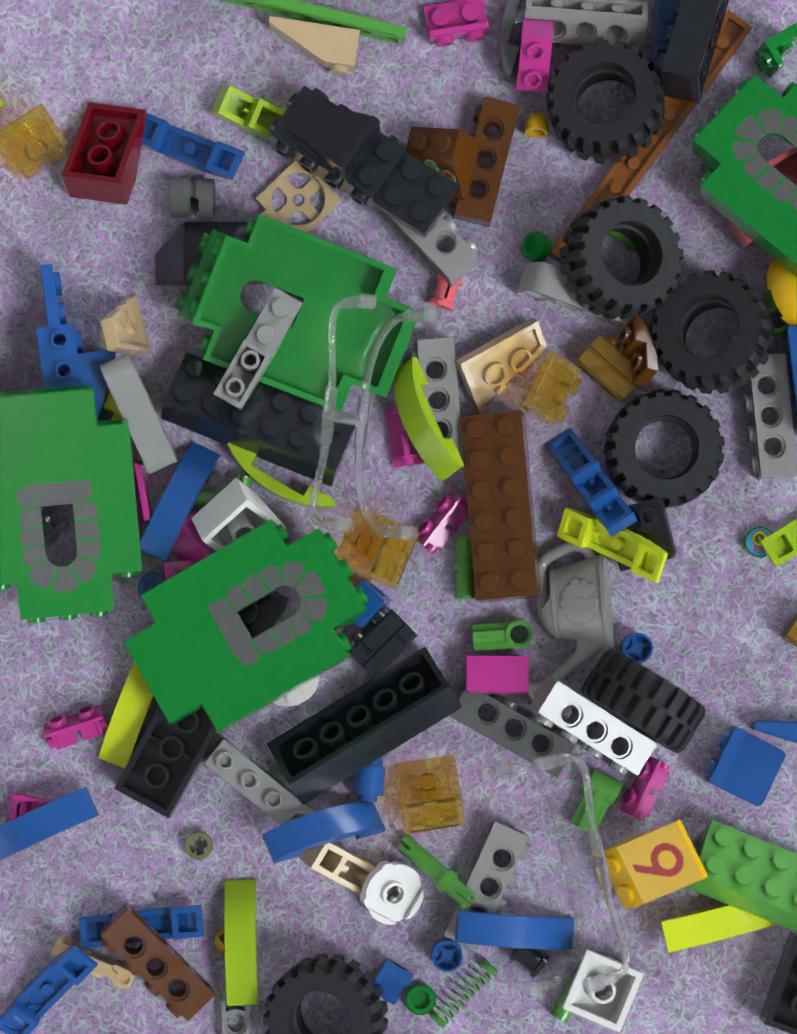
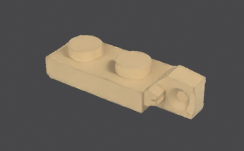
(106, 965)

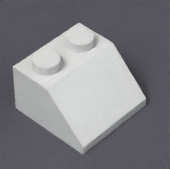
(232, 515)
(608, 1005)

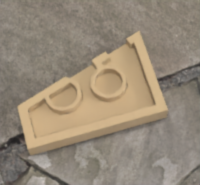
(124, 329)
(496, 362)

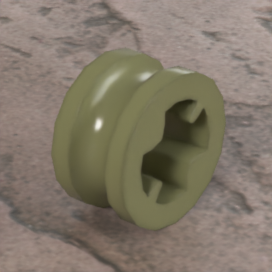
(190, 841)

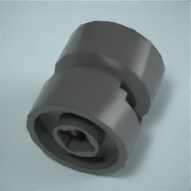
(182, 196)

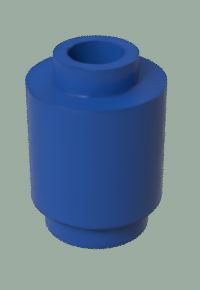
(370, 781)

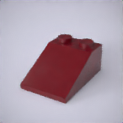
(105, 154)

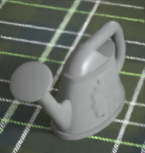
(576, 607)

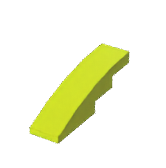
(709, 926)

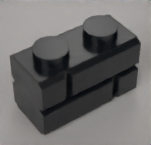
(382, 642)

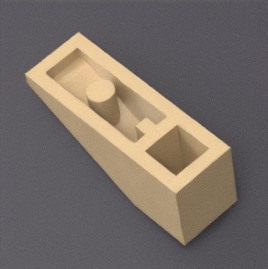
(325, 44)
(339, 865)

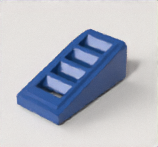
(780, 729)

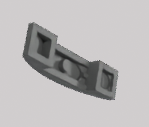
(508, 52)

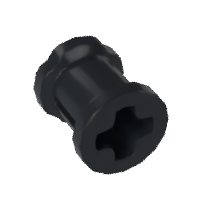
(530, 959)

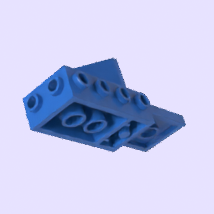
(63, 348)

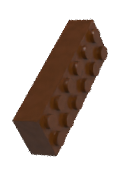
(500, 506)

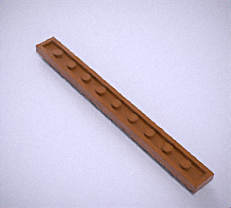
(627, 174)

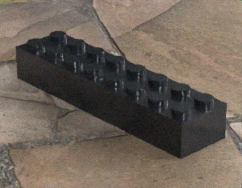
(173, 752)

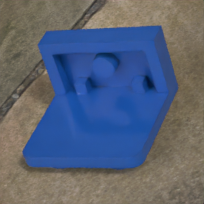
(744, 765)

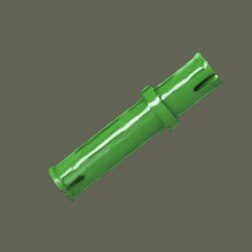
(446, 879)

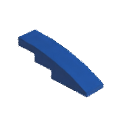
(591, 482)

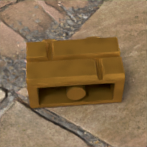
(608, 367)

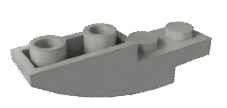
(258, 349)

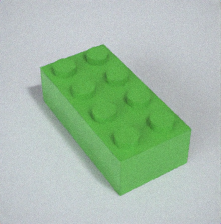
(748, 874)

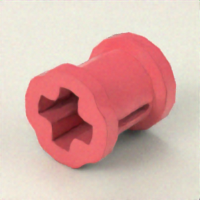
(444, 293)

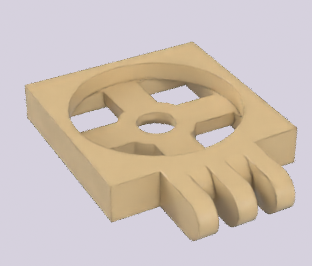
(290, 191)

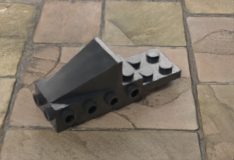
(360, 160)

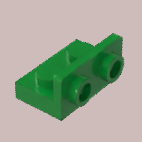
(772, 50)

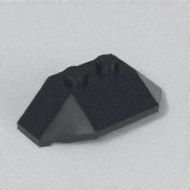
(181, 250)

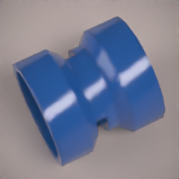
(640, 646)
(449, 959)

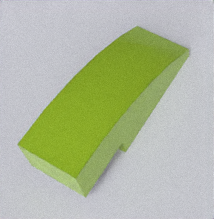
(245, 111)

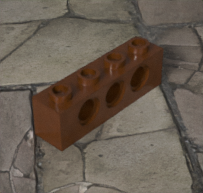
(503, 117)
(129, 923)

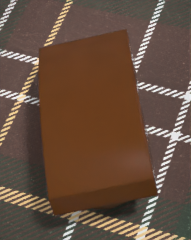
(640, 347)

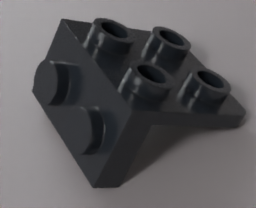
(653, 525)

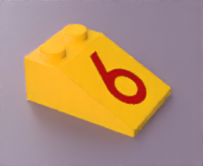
(653, 864)

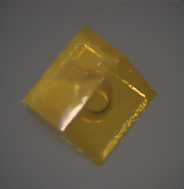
(32, 142)
(551, 389)
(374, 554)
(429, 794)

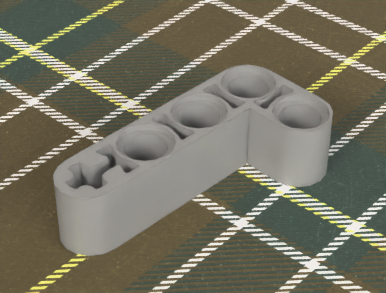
(548, 284)
(137, 407)

